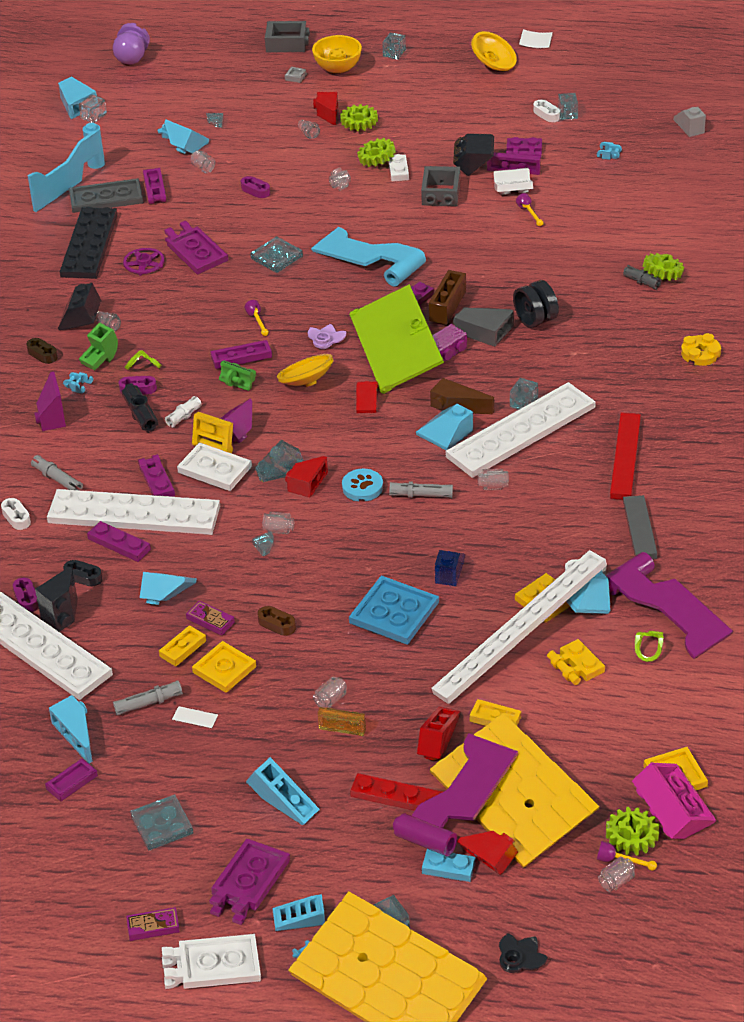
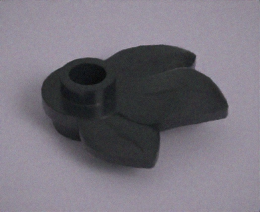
(521, 952)

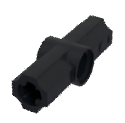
(139, 407)

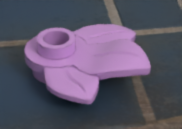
(326, 336)

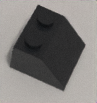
(473, 151)
(81, 307)
(58, 600)

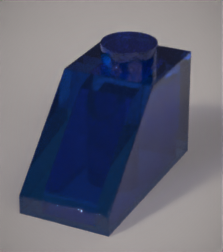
(448, 567)

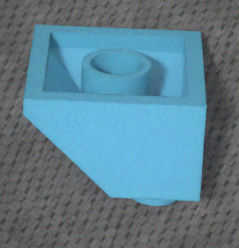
(184, 138)
(448, 427)
(162, 587)
(592, 596)

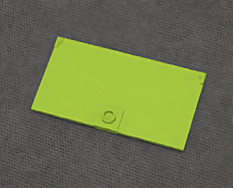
(396, 338)

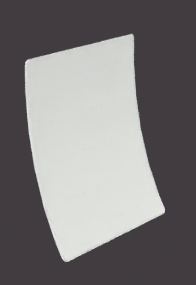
(535, 39)

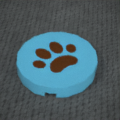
(362, 484)

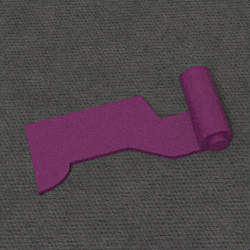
(699, 624)
(462, 800)

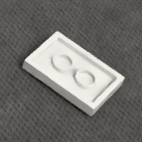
(214, 466)

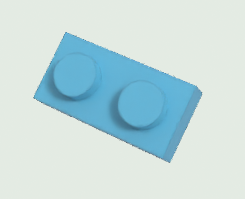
(452, 867)

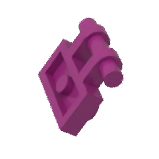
(524, 146)

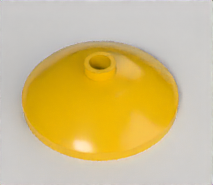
(493, 51)
(306, 371)

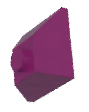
(49, 406)
(242, 420)

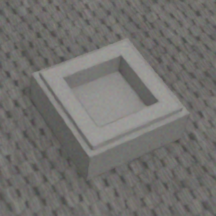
(295, 74)

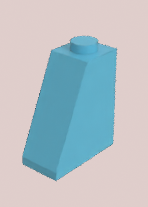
(72, 93)

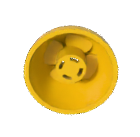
(337, 53)

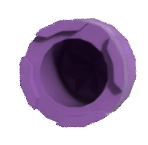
(130, 44)

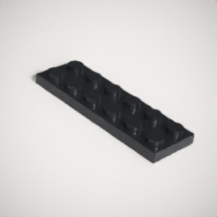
(88, 243)

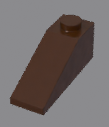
(448, 393)

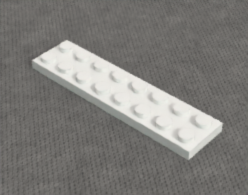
(520, 429)
(134, 511)
(49, 650)

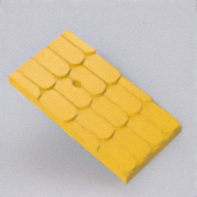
(531, 779)
(385, 968)

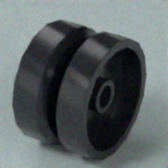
(535, 303)

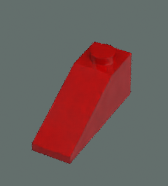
(437, 732)

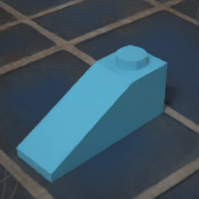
(71, 721)
(281, 792)

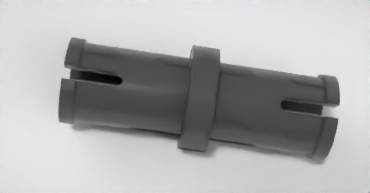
(642, 277)

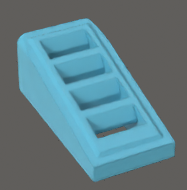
(300, 921)

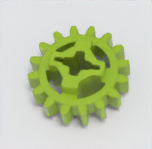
(359, 117)
(376, 152)
(663, 266)
(632, 831)

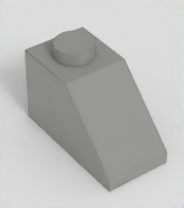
(691, 121)

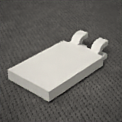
(212, 962)

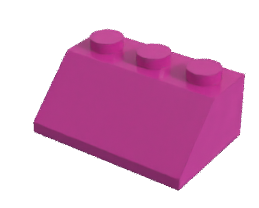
(673, 800)

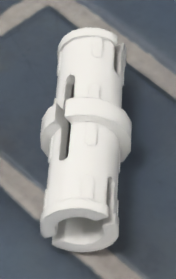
(183, 411)

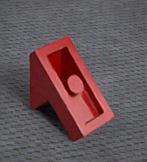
(366, 397)

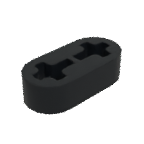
(85, 573)

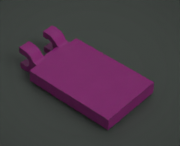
(195, 248)
(247, 879)

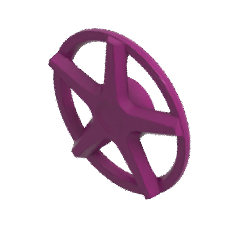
(143, 260)

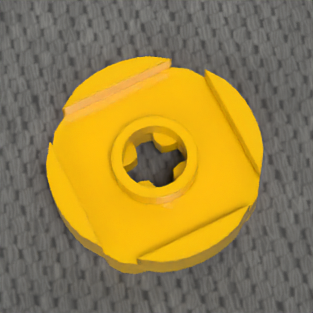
(692, 349)

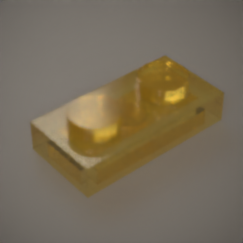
(341, 721)

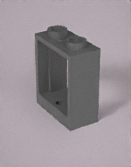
(286, 36)
(440, 176)

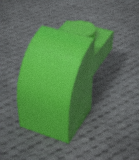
(102, 348)

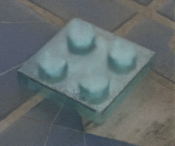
(276, 254)
(161, 822)

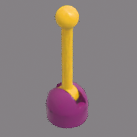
(524, 202)
(252, 311)
(608, 852)

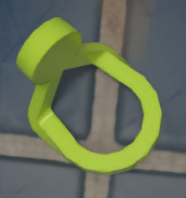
(141, 353)
(638, 639)

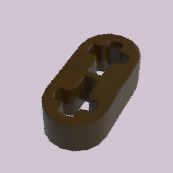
(41, 350)

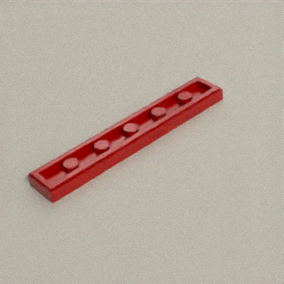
(625, 455)

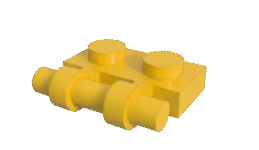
(580, 658)

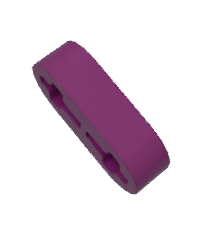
(255, 187)
(146, 384)
(29, 594)

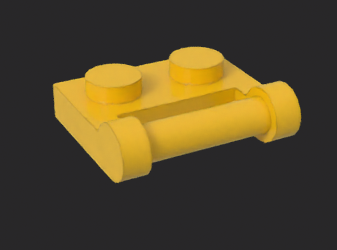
(214, 429)

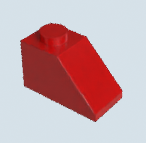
(327, 106)
(306, 476)
(490, 849)

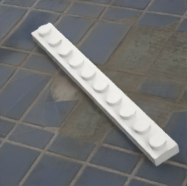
(518, 627)

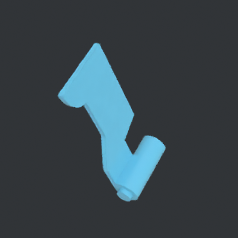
(58, 181)
(406, 258)

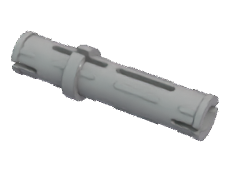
(50, 470)
(426, 490)
(149, 697)

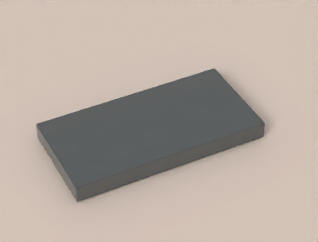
(106, 195)

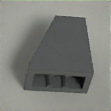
(485, 323)

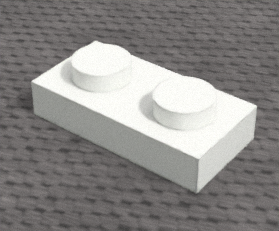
(398, 168)

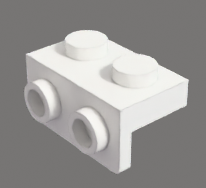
(512, 180)

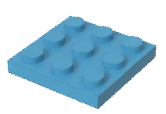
(394, 610)

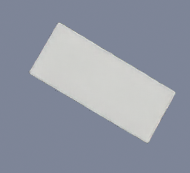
(195, 717)

